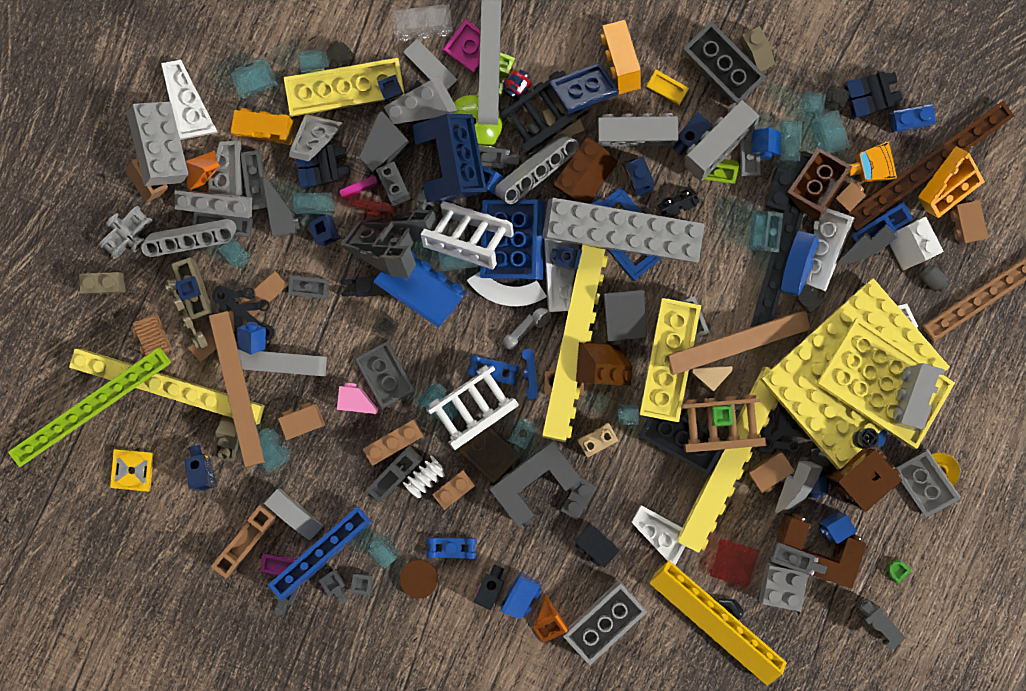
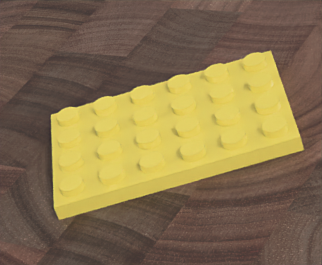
(868, 377)

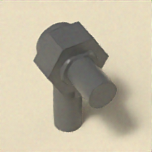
(422, 201)

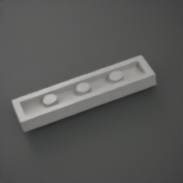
(213, 203)

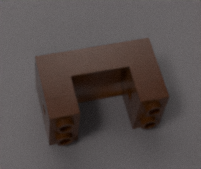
(864, 479)
(846, 557)

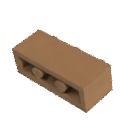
(393, 442)

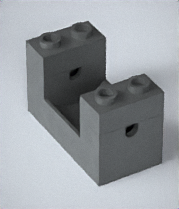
(509, 486)

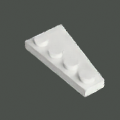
(188, 109)
(832, 234)

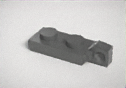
(497, 157)
(796, 559)

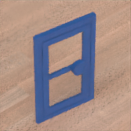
(632, 270)

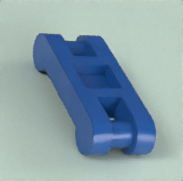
(497, 373)
(530, 374)
(451, 547)

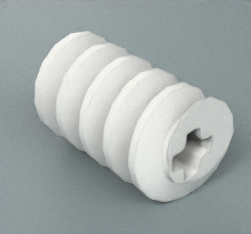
(425, 477)

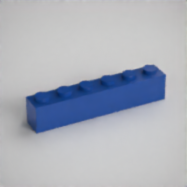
(320, 553)

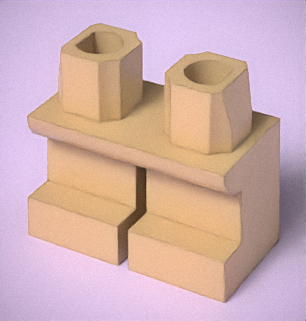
(598, 440)

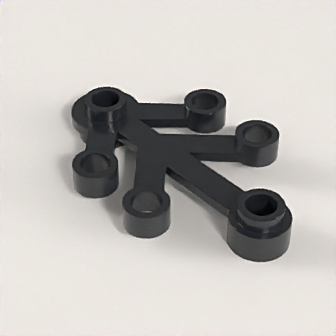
(240, 310)
(784, 428)

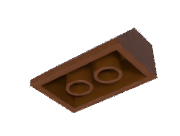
(585, 172)
(819, 183)
(603, 365)

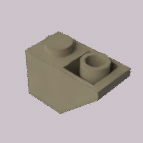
(226, 439)

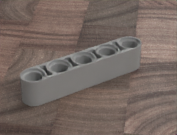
(545, 161)
(195, 232)
(284, 363)

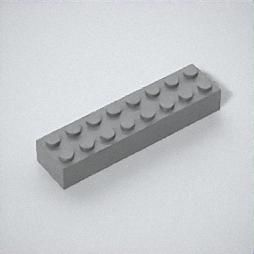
(623, 230)

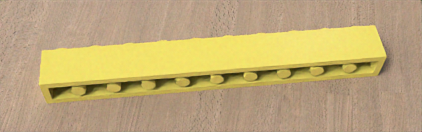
(576, 331)
(160, 384)
(724, 473)

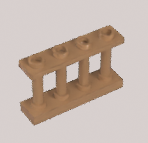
(714, 441)

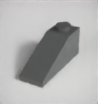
(280, 215)

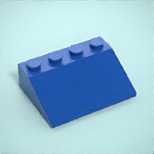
(523, 253)
(424, 292)

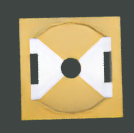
(134, 459)

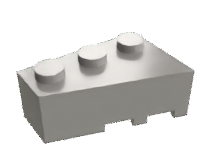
(422, 103)
(915, 396)

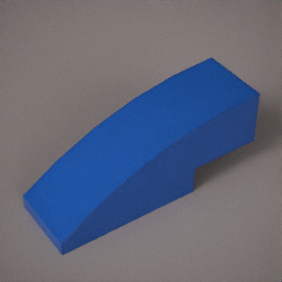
(893, 218)
(799, 263)

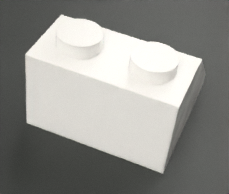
(915, 244)

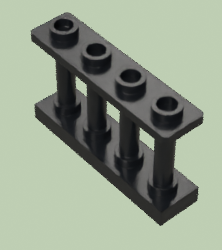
(546, 132)

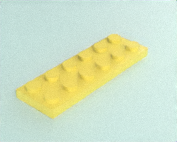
(339, 87)
(673, 333)

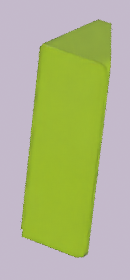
(725, 172)

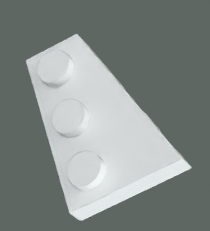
(660, 533)

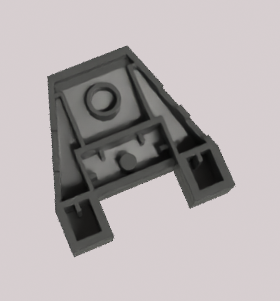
(389, 241)

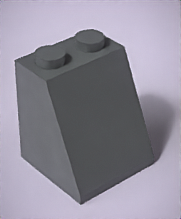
(382, 145)
(625, 316)

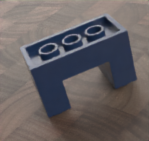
(457, 154)

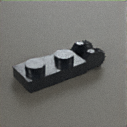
(364, 287)

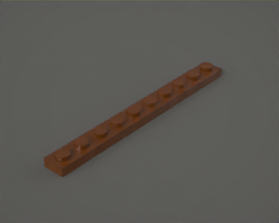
(929, 165)

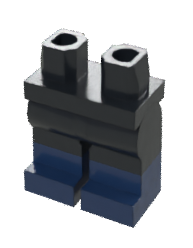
(878, 93)
(326, 167)

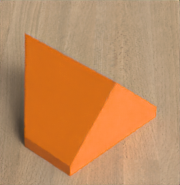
(201, 169)
(549, 622)

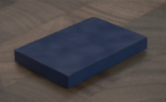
(583, 88)

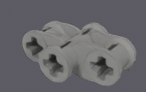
(128, 234)

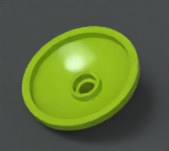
(486, 134)

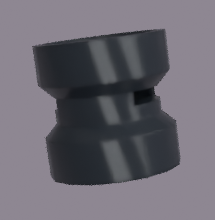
(861, 439)

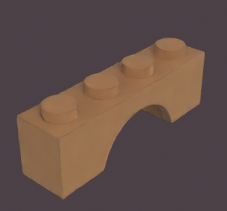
(244, 541)

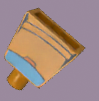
(874, 164)

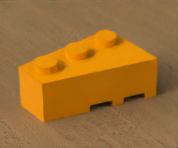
(622, 56)
(262, 126)
(951, 183)

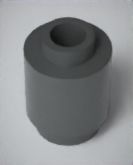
(934, 278)

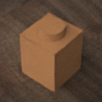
(849, 197)

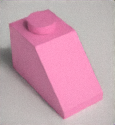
(354, 399)

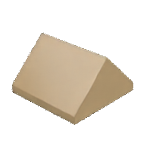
(711, 376)

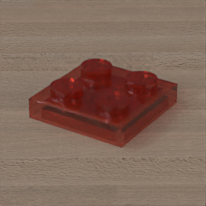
(734, 562)

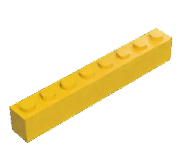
(718, 623)

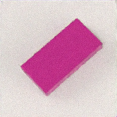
(359, 187)

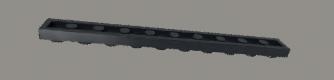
(772, 281)

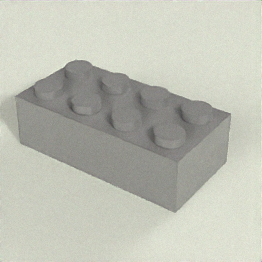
(637, 130)
(721, 140)
(157, 143)
(604, 622)

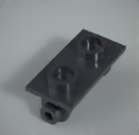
(687, 199)

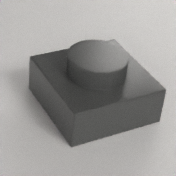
(361, 584)

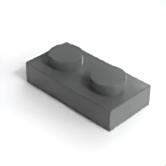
(308, 287)
(578, 499)

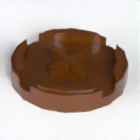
(418, 578)

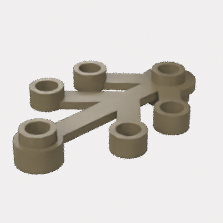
(198, 339)

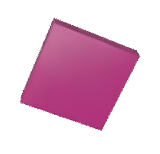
(465, 46)

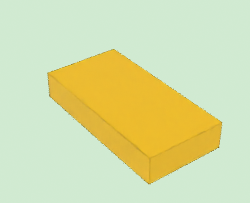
(667, 87)

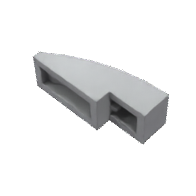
(798, 486)
(293, 514)

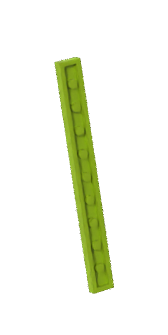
(90, 406)

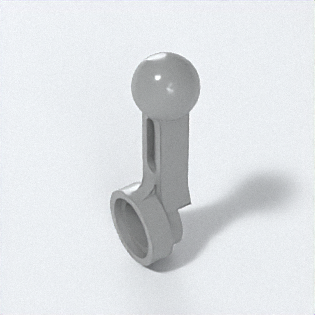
(539, 319)

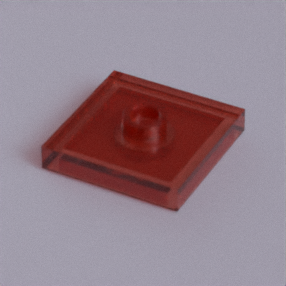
(373, 208)

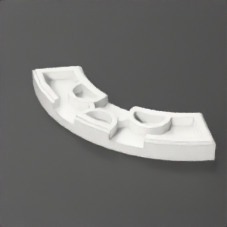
(506, 294)

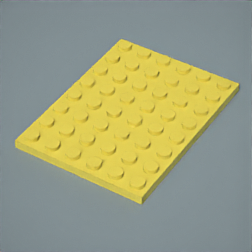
(795, 377)

